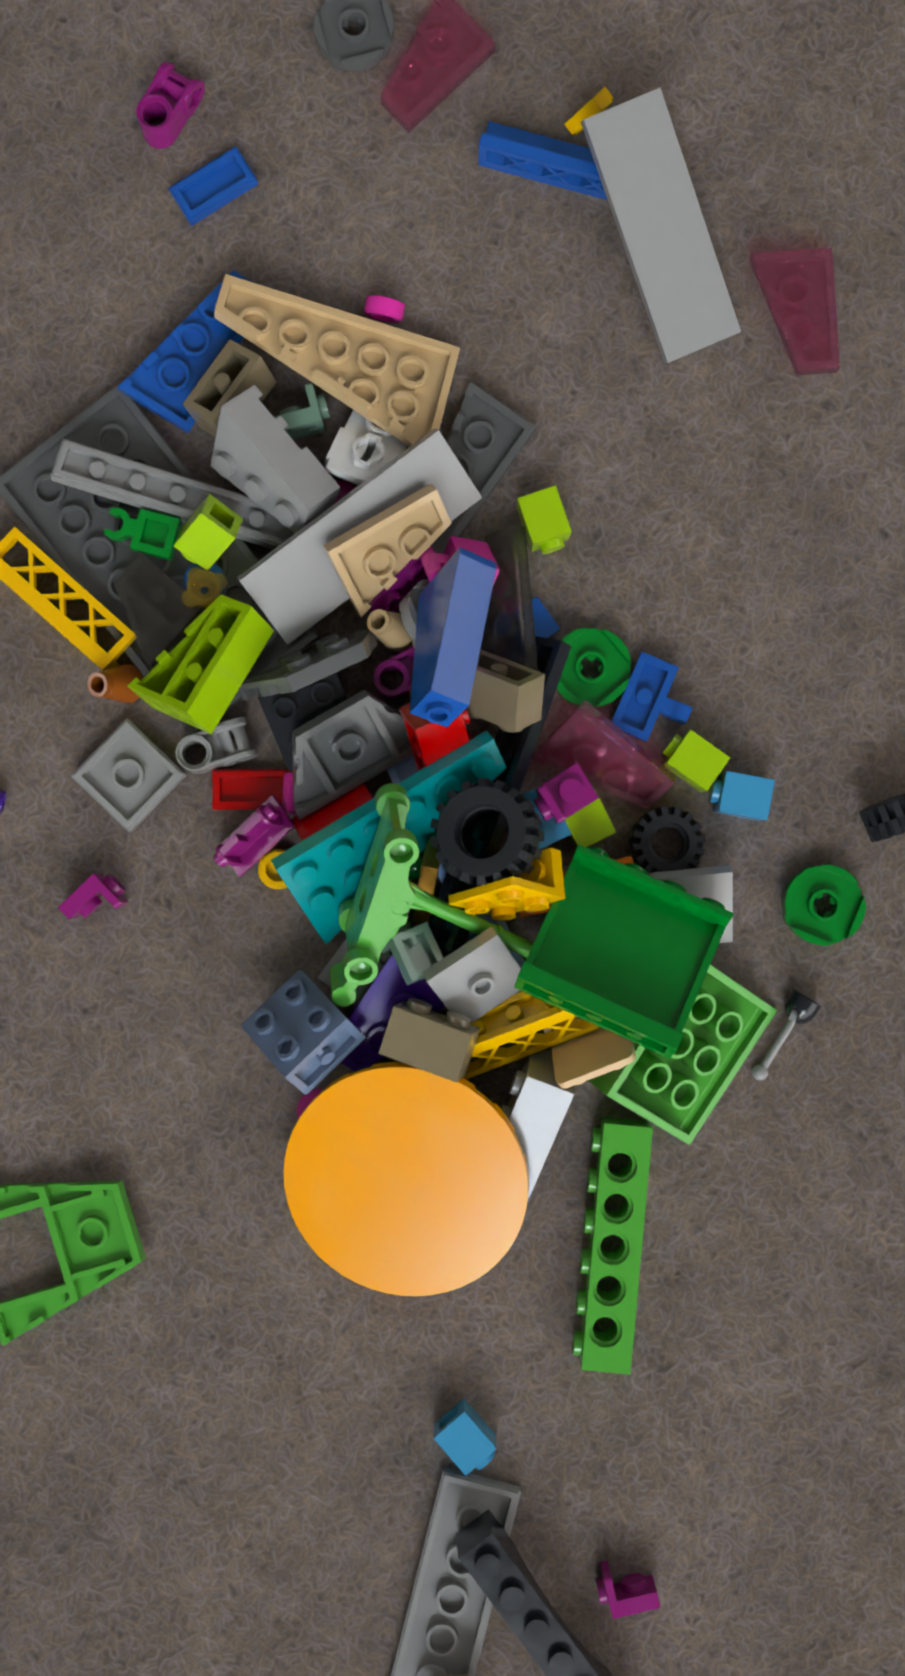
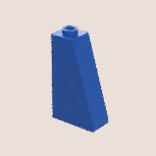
(450, 636)

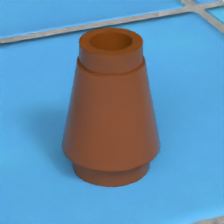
(113, 683)

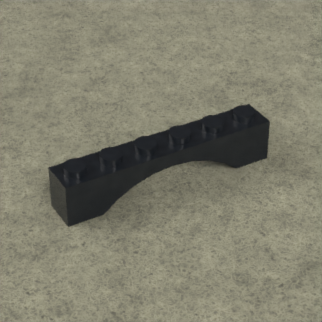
(510, 1587)

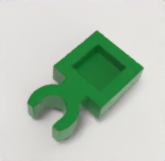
(150, 533)

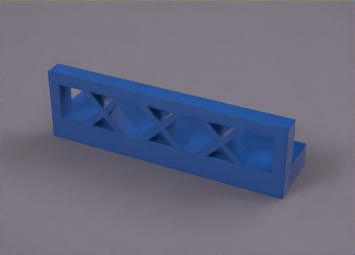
(533, 154)

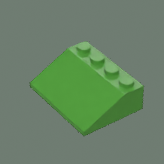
(715, 1043)

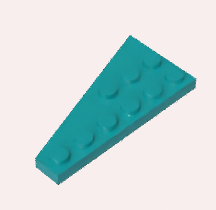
(330, 863)

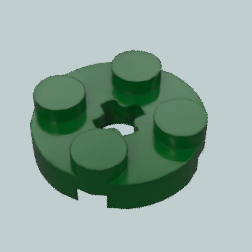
(613, 670)
(843, 894)

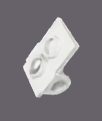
(361, 450)

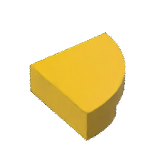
(594, 106)

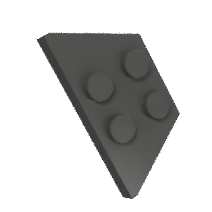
(301, 670)
(345, 750)

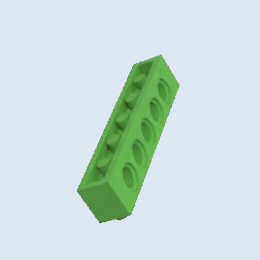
(613, 1349)

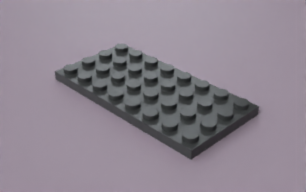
(73, 522)

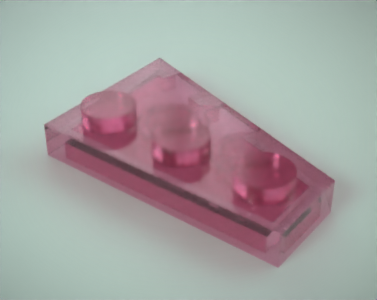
(438, 61)
(803, 305)
(606, 756)

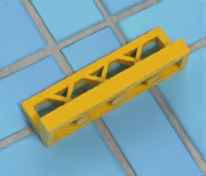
(56, 617)
(517, 1022)

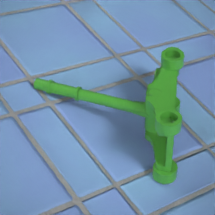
(386, 898)

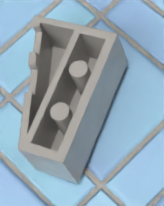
(267, 463)

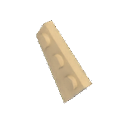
(382, 546)

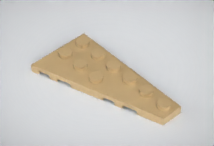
(368, 365)

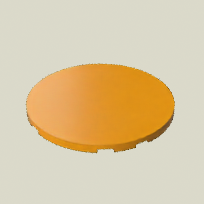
(406, 1180)

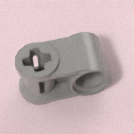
(219, 747)

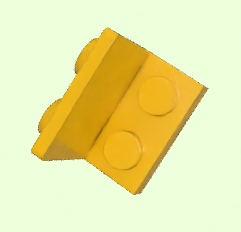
(514, 894)

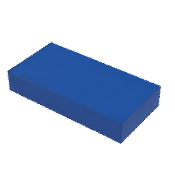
(213, 186)

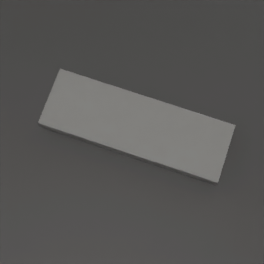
(661, 225)
(297, 579)
(446, 1605)

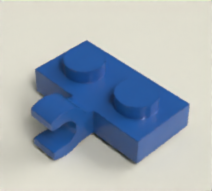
(647, 698)

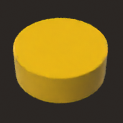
(267, 871)

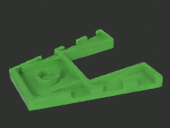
(91, 1238)

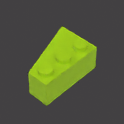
(207, 665)

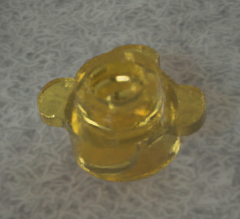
(203, 578)

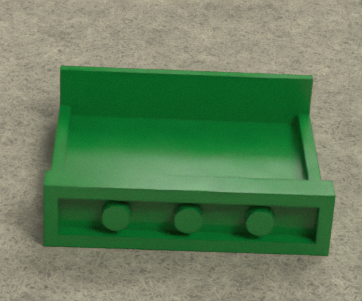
(624, 950)

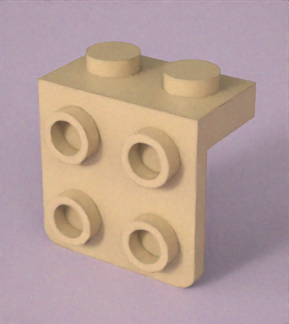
(590, 1056)

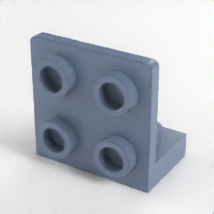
(302, 1032)

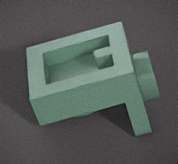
(308, 420)
(414, 951)

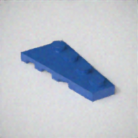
(180, 362)

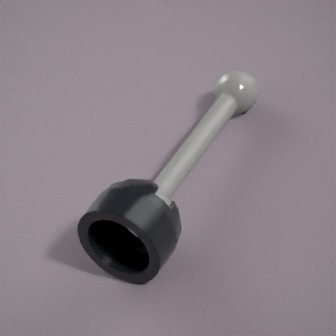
(798, 1010)

